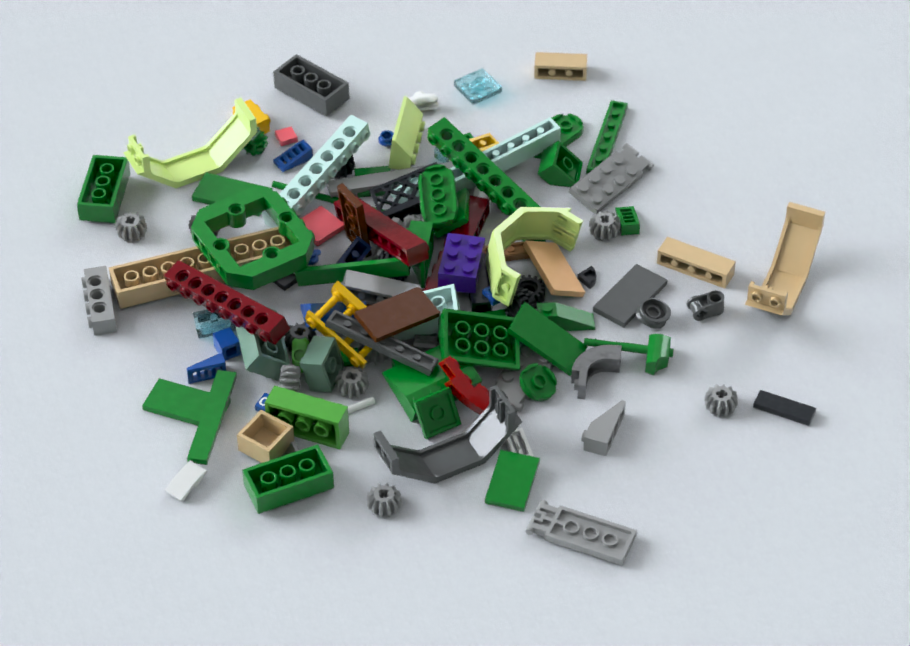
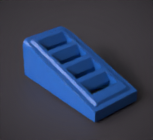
(300, 153)
(208, 367)

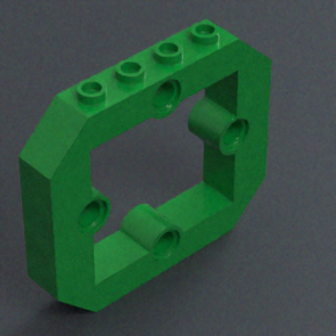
(274, 262)

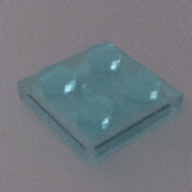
(477, 86)

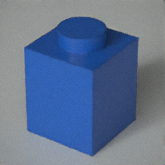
(226, 343)

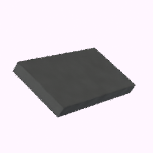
(628, 293)

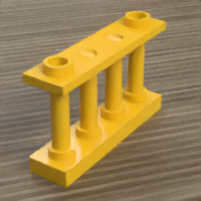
(340, 294)

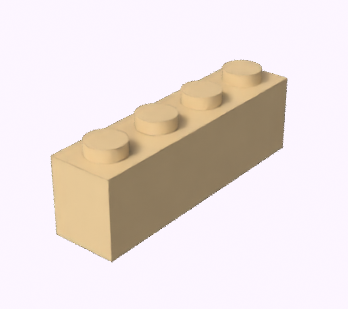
(696, 262)

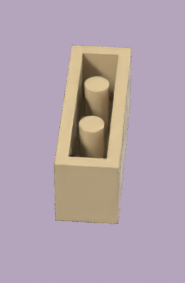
(560, 66)

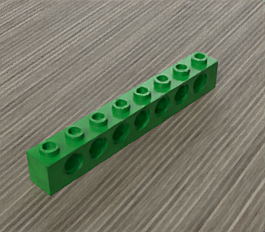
(478, 167)

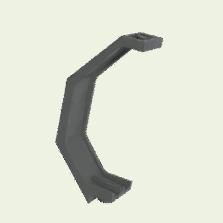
(458, 452)

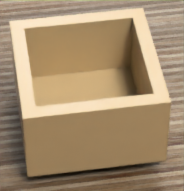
(265, 437)

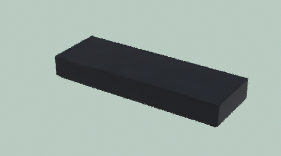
(784, 407)

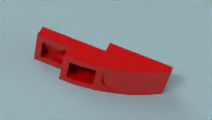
(461, 386)

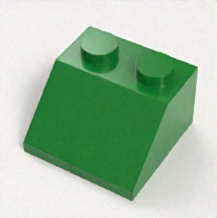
(559, 166)

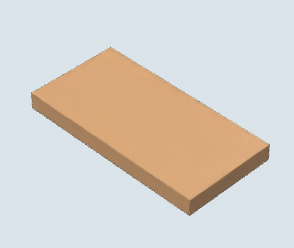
(554, 268)

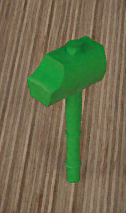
(657, 350)

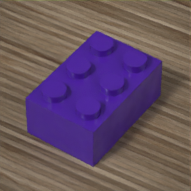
(461, 262)

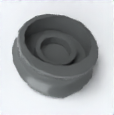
(653, 313)

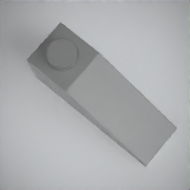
(603, 430)

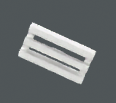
(524, 440)

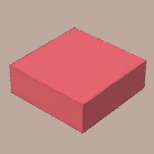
(286, 136)

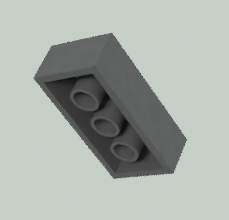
(311, 85)

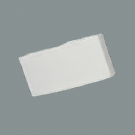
(185, 480)

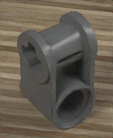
(707, 305)

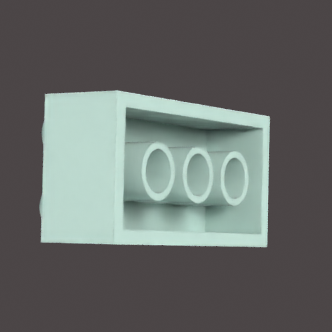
(442, 298)

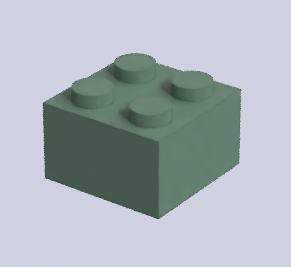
(321, 363)

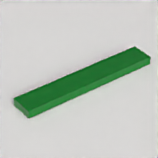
(608, 134)
(335, 272)
(212, 417)

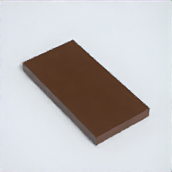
(353, 215)
(397, 314)

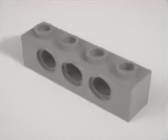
(100, 300)

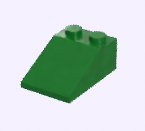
(424, 231)

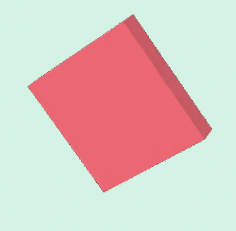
(322, 224)

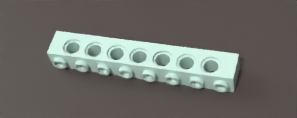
(323, 166)

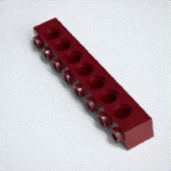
(226, 302)

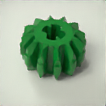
(257, 143)

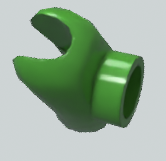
(299, 348)

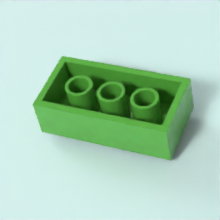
(303, 410)

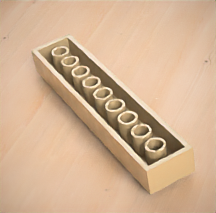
(144, 279)

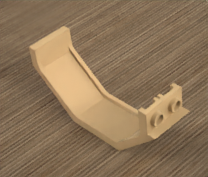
(790, 263)

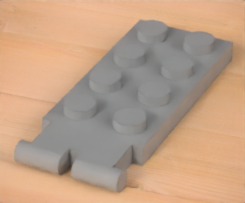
(610, 179)
(509, 379)
(582, 532)

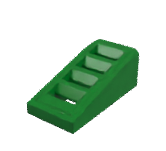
(628, 220)

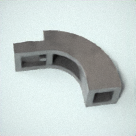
(593, 361)

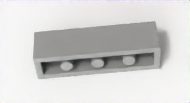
(374, 288)

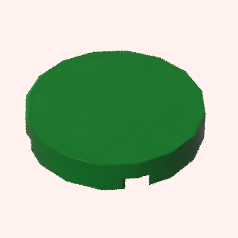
(538, 382)

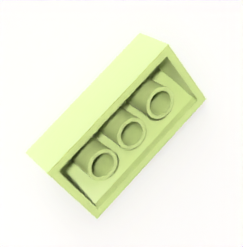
(406, 136)

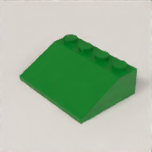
(478, 339)
(412, 385)

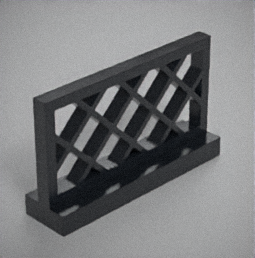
(397, 210)

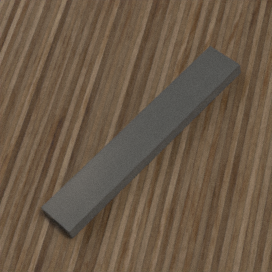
(390, 346)

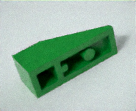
(567, 317)

